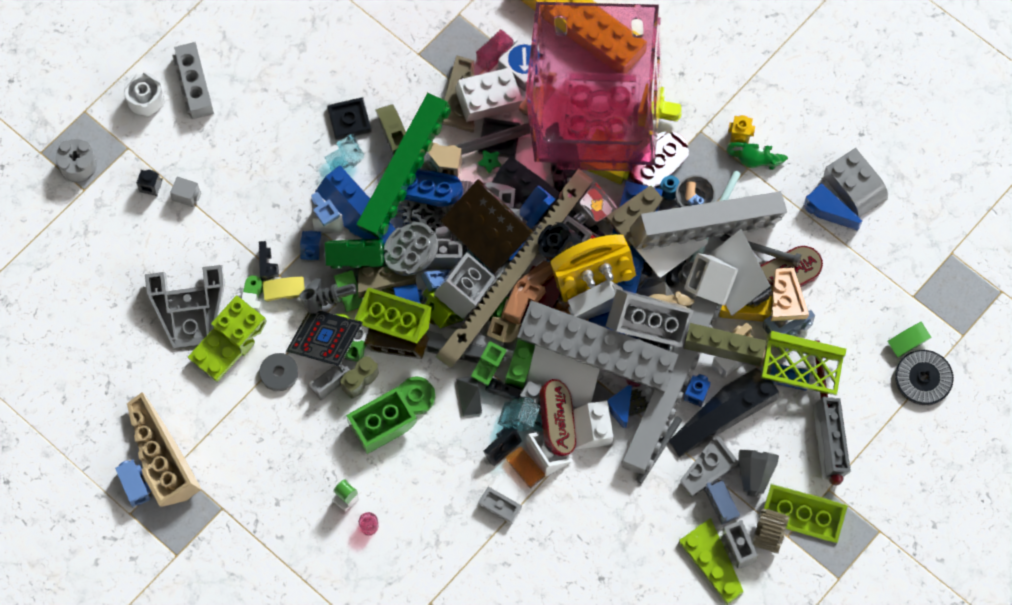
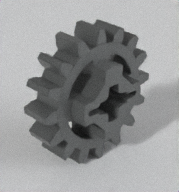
(430, 216)

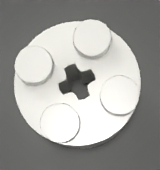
(143, 94)

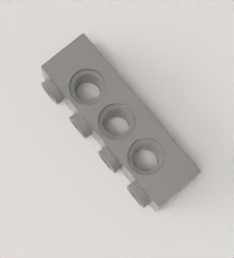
(197, 106)

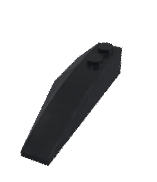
(524, 182)
(725, 409)

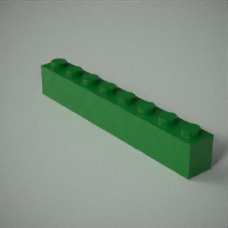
(404, 165)

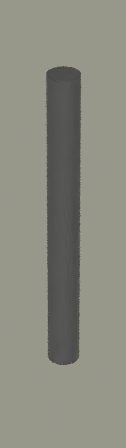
(672, 428)

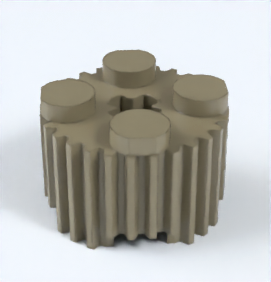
(770, 530)

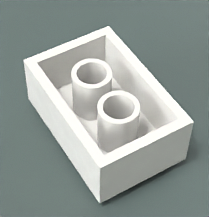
(488, 94)

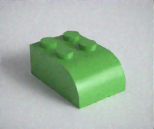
(381, 420)

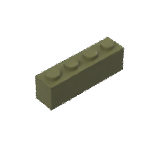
(725, 344)

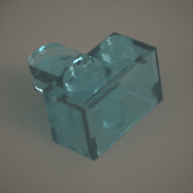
(521, 415)

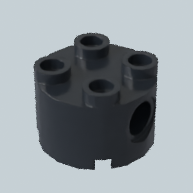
(556, 239)

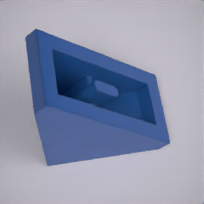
(619, 405)

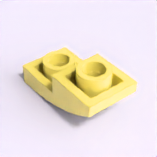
(283, 288)

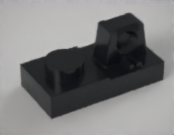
(267, 270)
(506, 441)

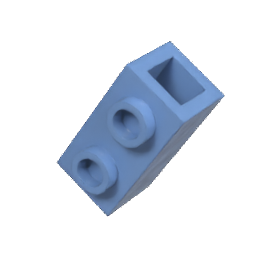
(132, 483)

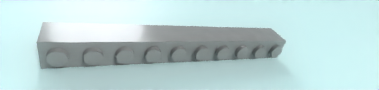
(661, 404)

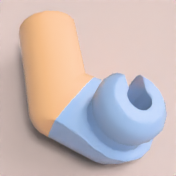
(690, 195)

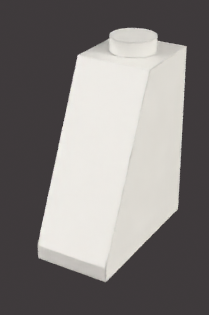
(593, 301)

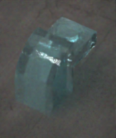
(347, 154)

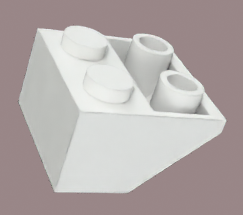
(711, 278)

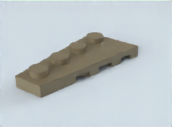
(461, 69)

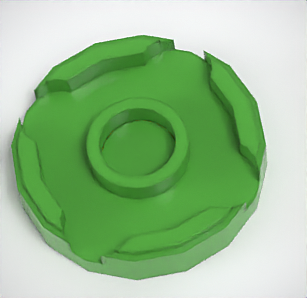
(418, 394)

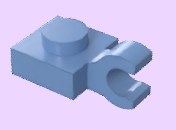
(324, 211)

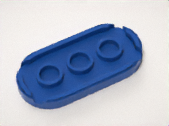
(434, 188)

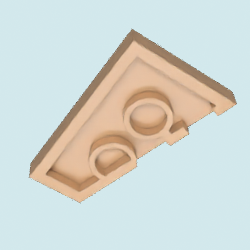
(787, 297)

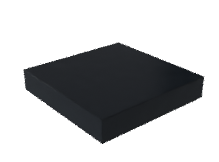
(349, 118)
(505, 148)

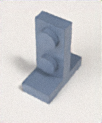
(790, 328)

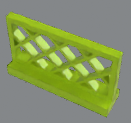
(808, 347)

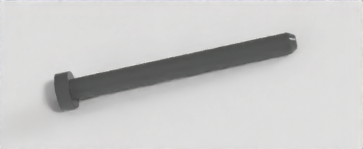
(770, 251)

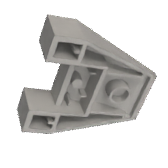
(190, 311)

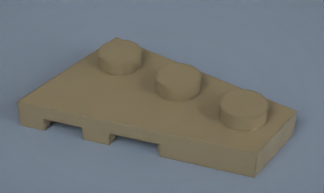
(626, 215)
(381, 278)

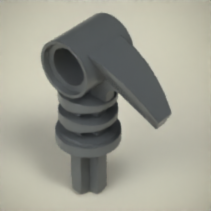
(314, 299)

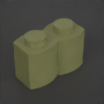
(356, 379)

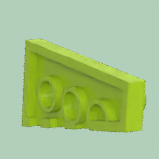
(712, 559)

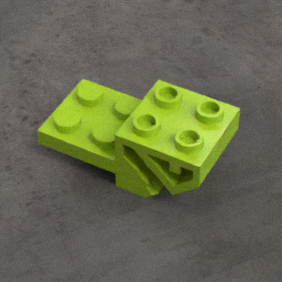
(228, 339)

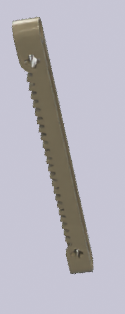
(453, 349)

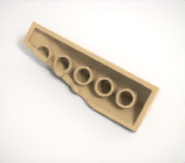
(161, 458)

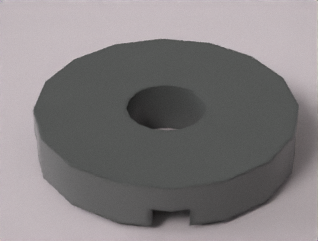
(276, 361)

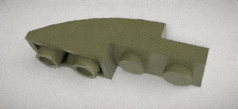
(391, 126)

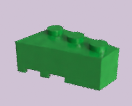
(354, 253)

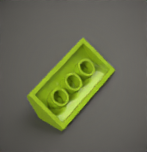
(394, 315)
(808, 512)

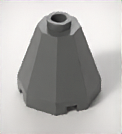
(756, 470)

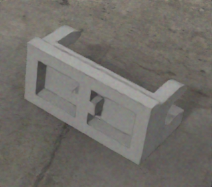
(328, 381)

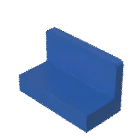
(536, 206)

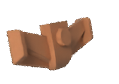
(527, 290)

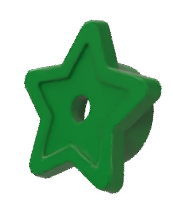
(490, 166)

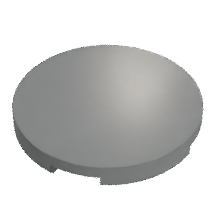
(411, 249)

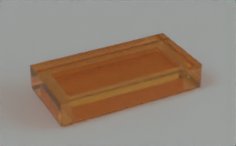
(525, 467)

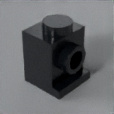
(149, 179)

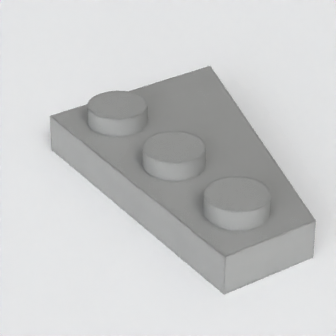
(710, 466)

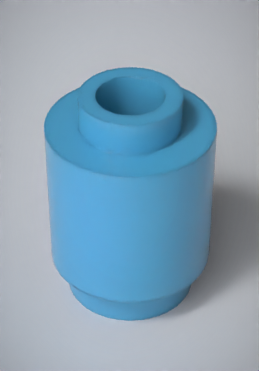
(669, 185)

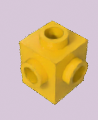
(741, 129)

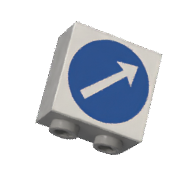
(518, 59)

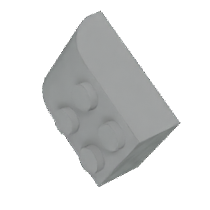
(856, 182)
(464, 285)

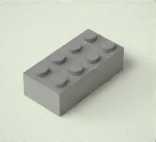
(649, 318)

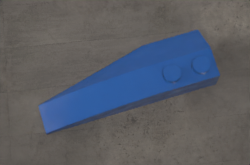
(348, 200)

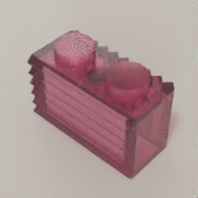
(488, 55)

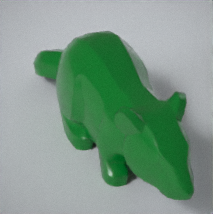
(753, 156)

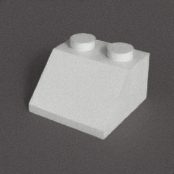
(593, 426)

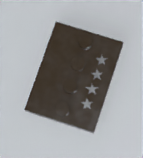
(486, 226)

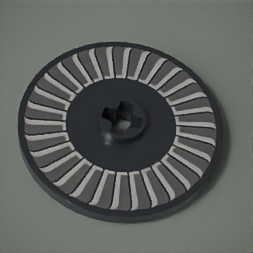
(932, 389)

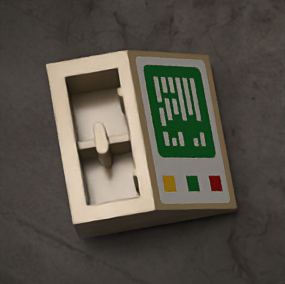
(444, 159)

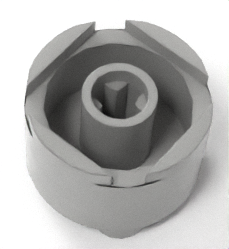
(76, 160)

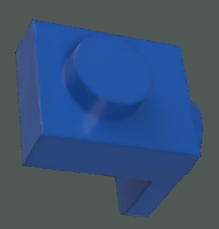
(310, 245)

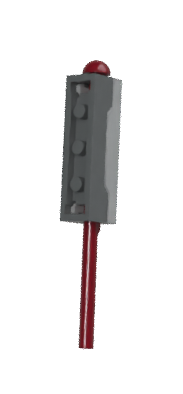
(831, 435)

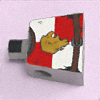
(593, 206)

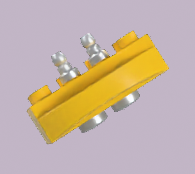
(592, 264)

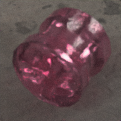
(368, 519)

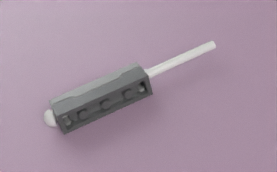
(473, 353)

